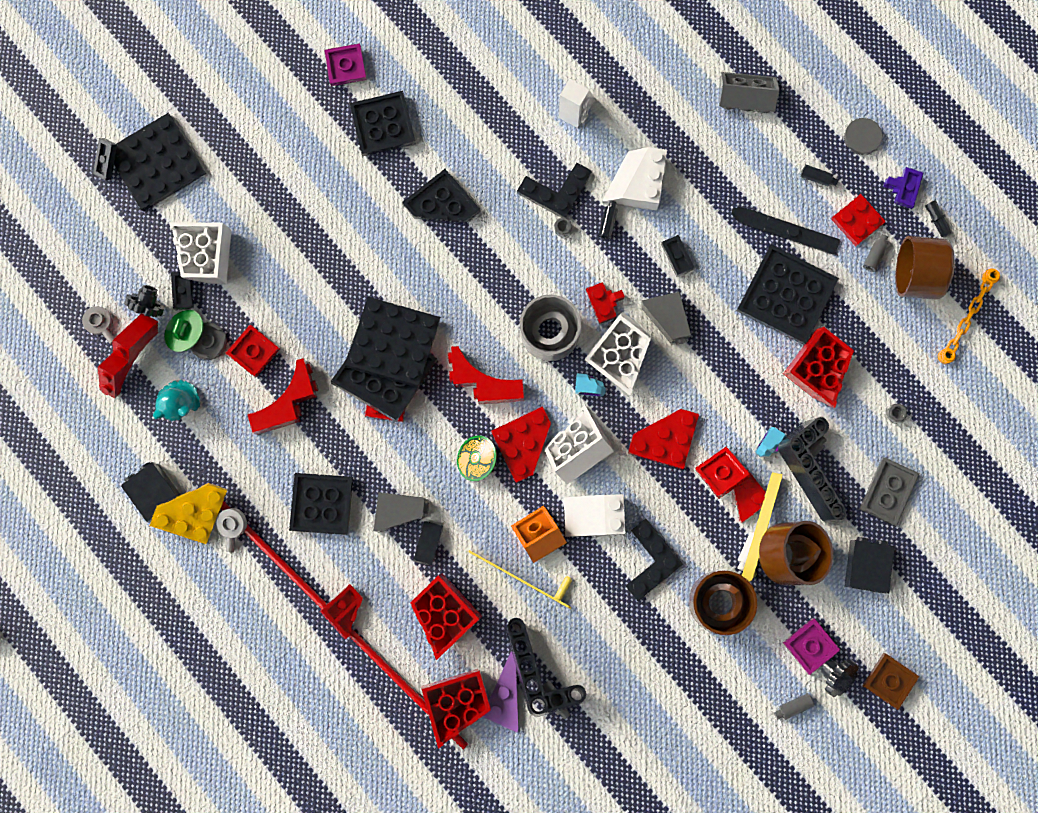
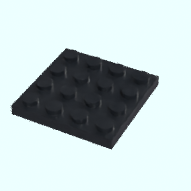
(156, 162)
(787, 294)
(392, 342)
(378, 392)

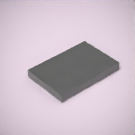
(889, 491)

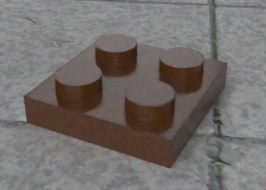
(890, 681)

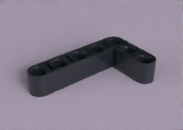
(808, 473)
(533, 676)

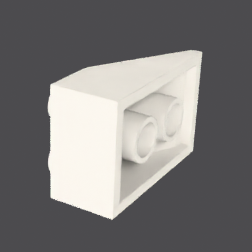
(594, 515)

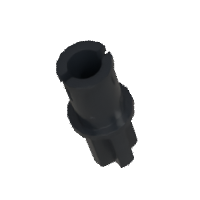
(938, 218)

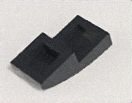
(428, 543)

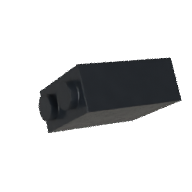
(149, 489)
(869, 565)

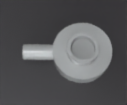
(98, 322)
(231, 524)

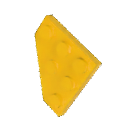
(191, 513)

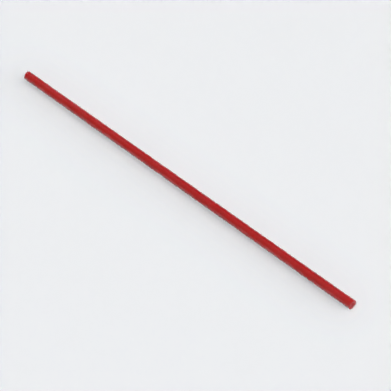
(353, 635)

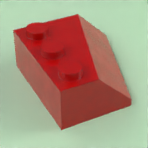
(821, 366)
(455, 704)

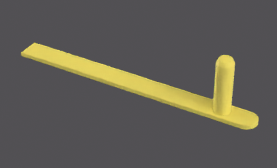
(752, 559)
(559, 595)

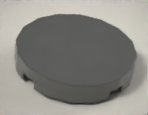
(863, 136)
(211, 343)

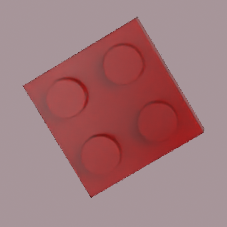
(858, 220)
(252, 351)
(722, 472)

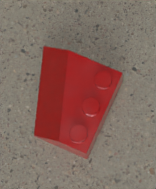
(443, 614)

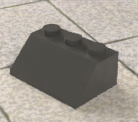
(748, 92)

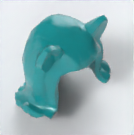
(176, 400)

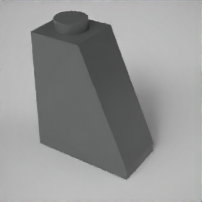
(668, 316)
(398, 510)

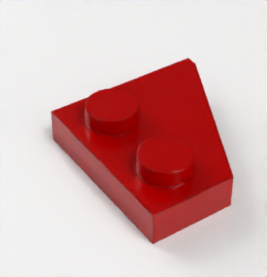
(749, 498)
(343, 610)

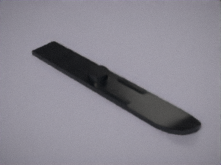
(786, 230)

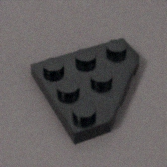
(441, 201)

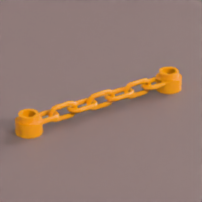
(987, 279)

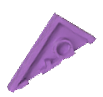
(504, 698)

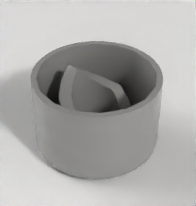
(550, 308)

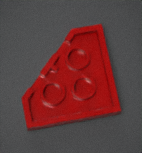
(666, 439)
(523, 442)

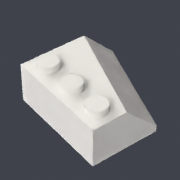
(638, 179)
(202, 251)
(621, 352)
(578, 447)

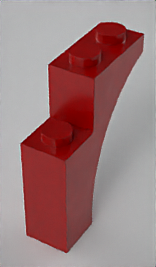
(125, 351)
(488, 389)
(284, 409)

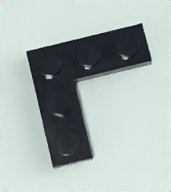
(561, 202)
(665, 561)

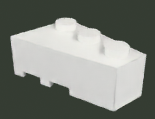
(575, 103)

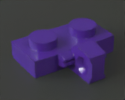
(905, 187)

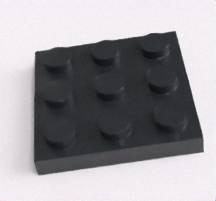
(382, 123)
(321, 503)

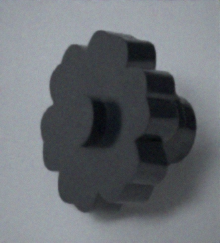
(145, 302)
(839, 676)

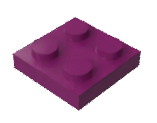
(345, 64)
(811, 646)

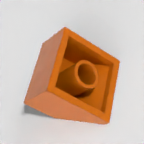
(538, 534)

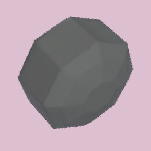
(563, 227)
(896, 413)

